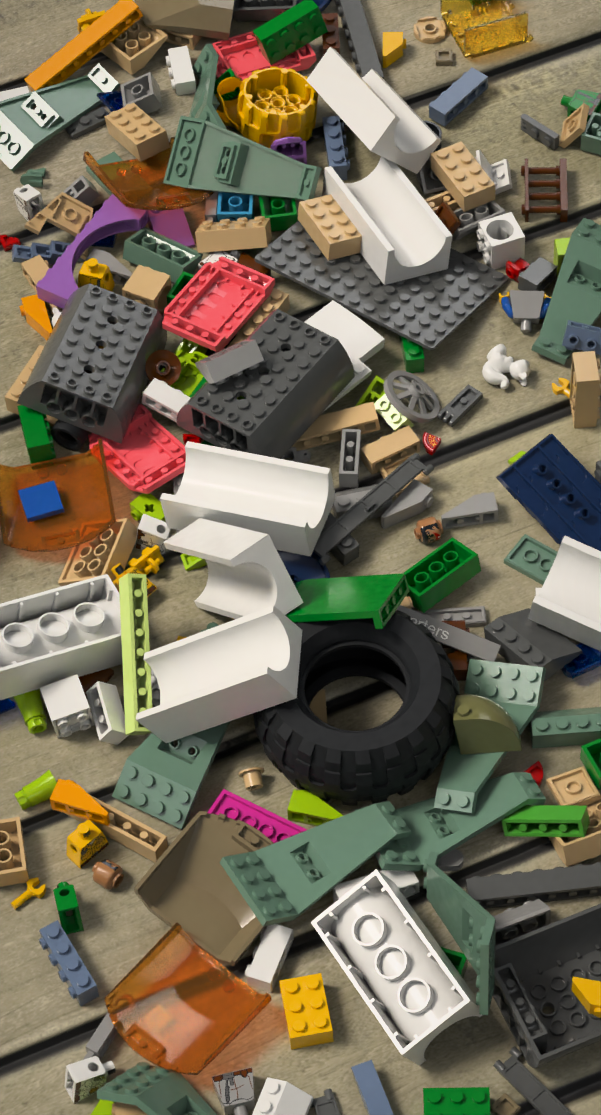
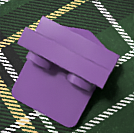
(291, 147)

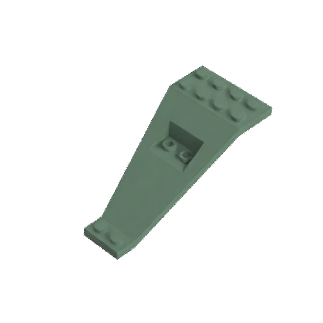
(205, 101)
(575, 292)
(167, 777)
(155, 1092)

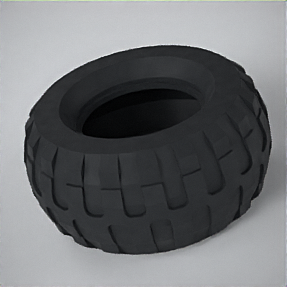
(374, 760)

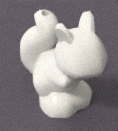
(499, 363)

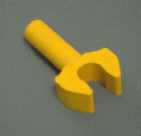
(561, 390)
(30, 892)

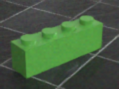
(547, 821)

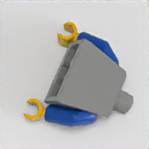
(525, 307)

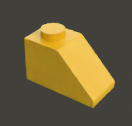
(392, 47)
(588, 994)

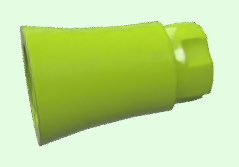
(32, 711)
(36, 791)

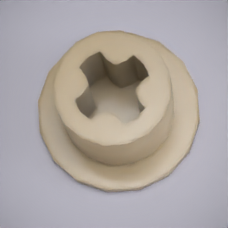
(252, 778)

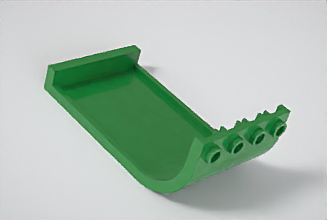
(350, 598)

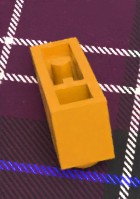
(36, 315)
(74, 800)

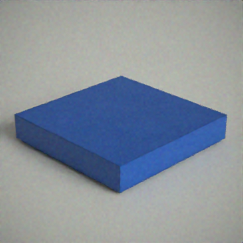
(41, 501)

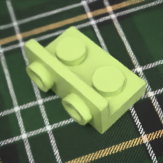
(390, 414)

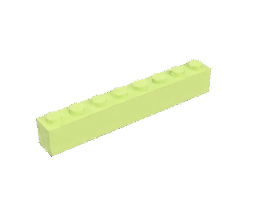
(134, 645)

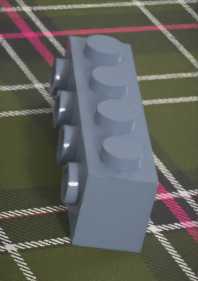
(458, 96)
(334, 145)
(582, 337)
(69, 963)

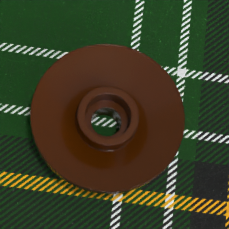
(171, 366)

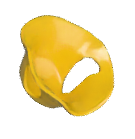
(228, 109)

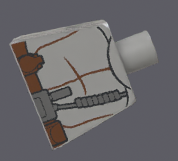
(235, 1091)

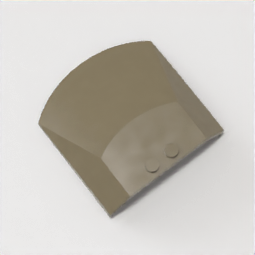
(190, 17)
(197, 893)

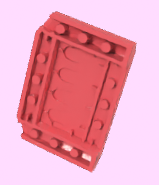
(244, 56)
(217, 303)
(146, 455)

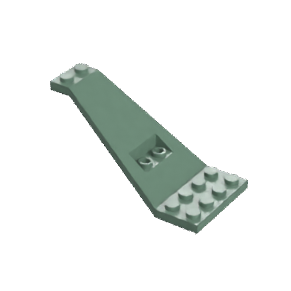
(62, 103)
(225, 162)
(517, 691)
(445, 830)
(301, 869)
(467, 923)

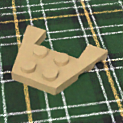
(65, 214)

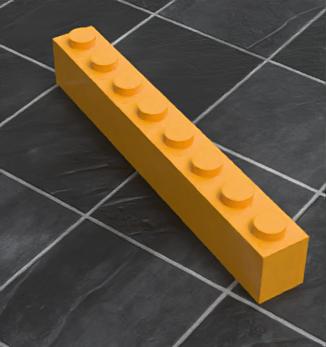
(85, 45)

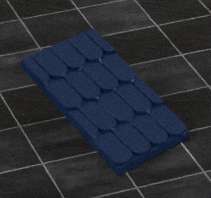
(557, 492)

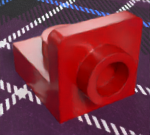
(514, 269)

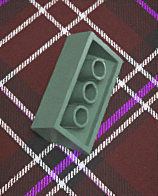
(160, 253)
(565, 727)

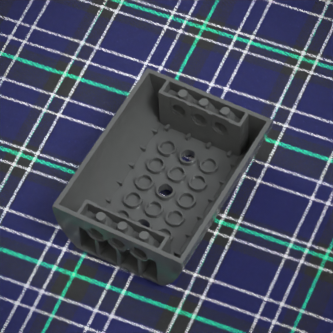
(302, 380)
(112, 392)
(539, 973)

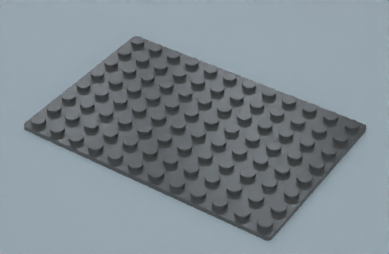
(417, 308)

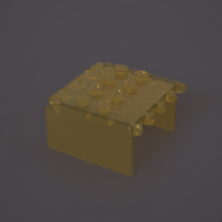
(484, 25)

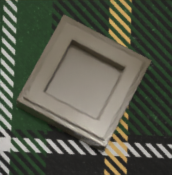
(444, 58)
(505, 1106)

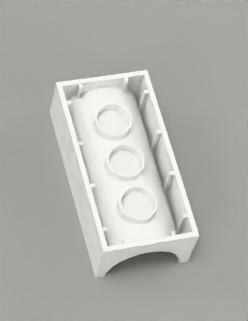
(374, 112)
(396, 224)
(254, 494)
(242, 569)
(572, 594)
(59, 635)
(224, 674)
(395, 964)

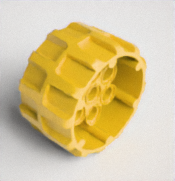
(276, 106)

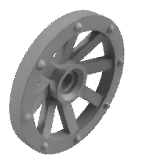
(416, 392)

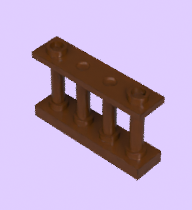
(560, 196)

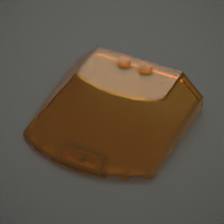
(142, 185)
(84, 493)
(181, 1005)

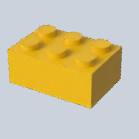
(306, 1011)

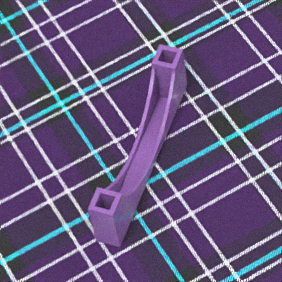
(109, 220)

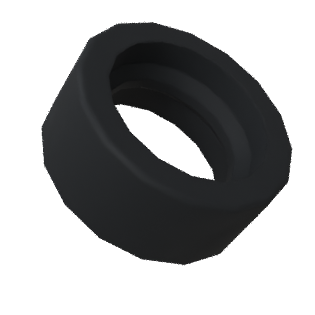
(68, 435)

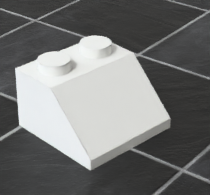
(282, 1098)

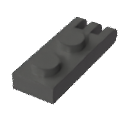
(87, 123)
(539, 132)
(460, 405)

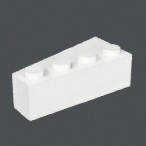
(404, 880)

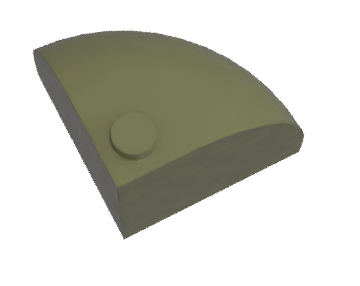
(484, 726)

